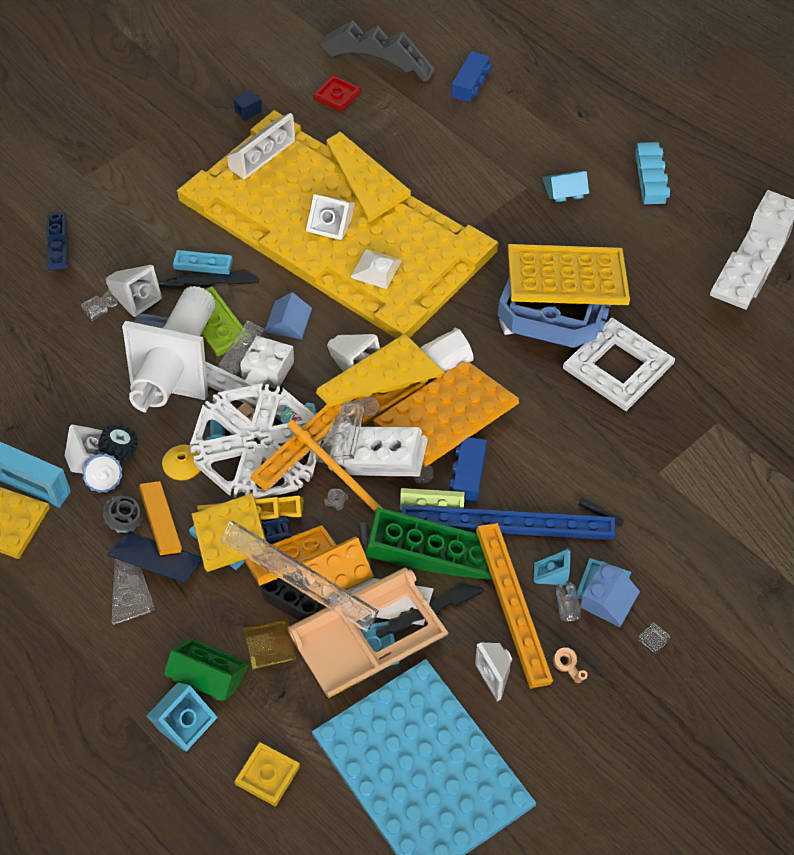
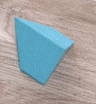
(553, 569)

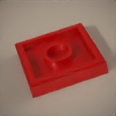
(336, 93)

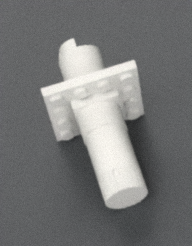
(170, 356)

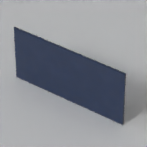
(145, 554)

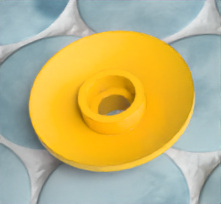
(180, 469)

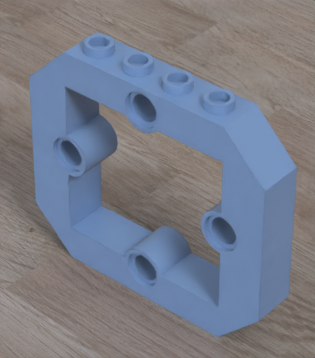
(548, 323)

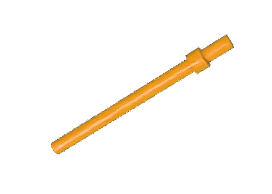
(305, 437)

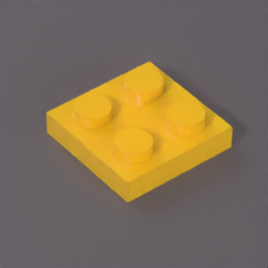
(267, 774)

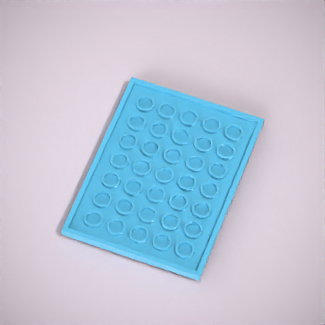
(423, 767)

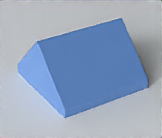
(289, 317)

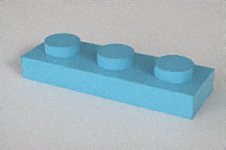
(202, 262)

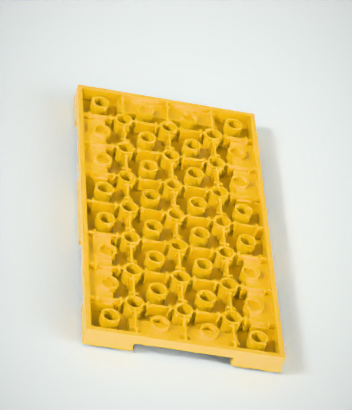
(273, 213)

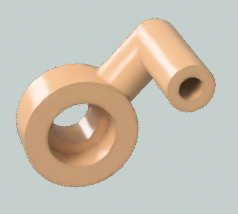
(571, 657)

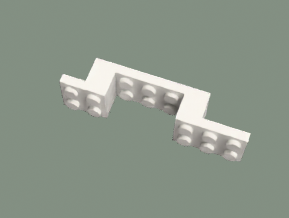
(760, 249)

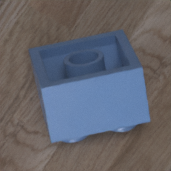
(610, 594)

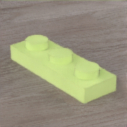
(431, 498)

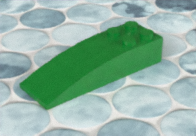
(425, 545)

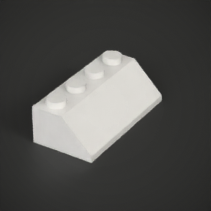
(262, 147)

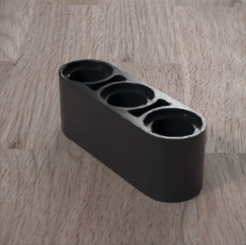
(284, 592)

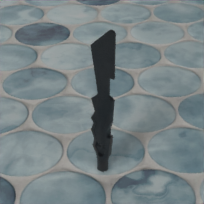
(206, 279)
(404, 621)

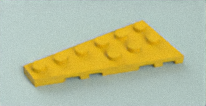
(369, 181)
(383, 371)

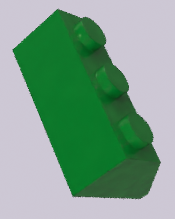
(205, 669)

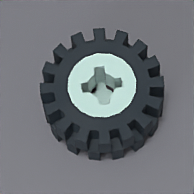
(118, 442)

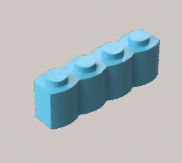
(651, 173)

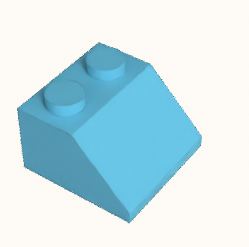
(566, 185)
(182, 716)

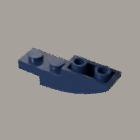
(57, 242)

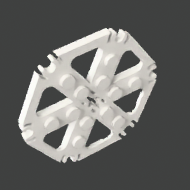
(242, 439)

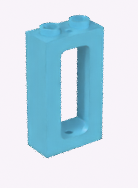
(33, 475)

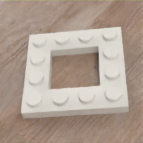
(623, 395)

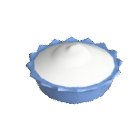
(102, 473)

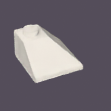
(330, 216)
(376, 268)
(80, 446)
(494, 666)

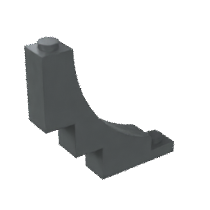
(396, 49)

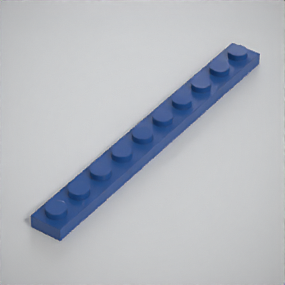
(518, 522)

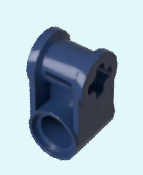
(273, 530)

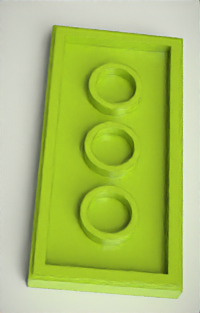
(221, 327)

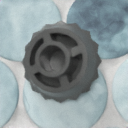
(123, 513)

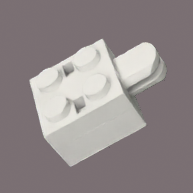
(266, 362)

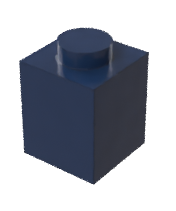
(247, 105)

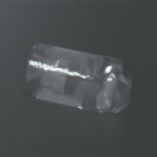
(568, 604)

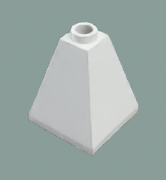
(135, 288)
(352, 349)

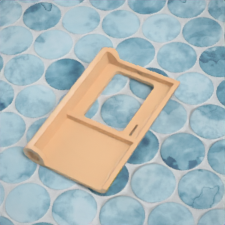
(339, 650)

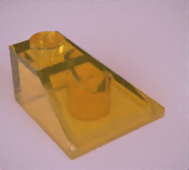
(269, 643)

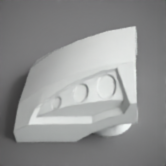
(449, 350)

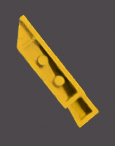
(274, 507)

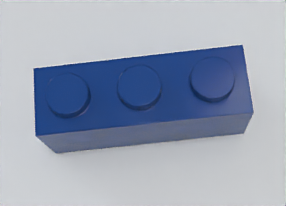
(471, 76)
(469, 468)

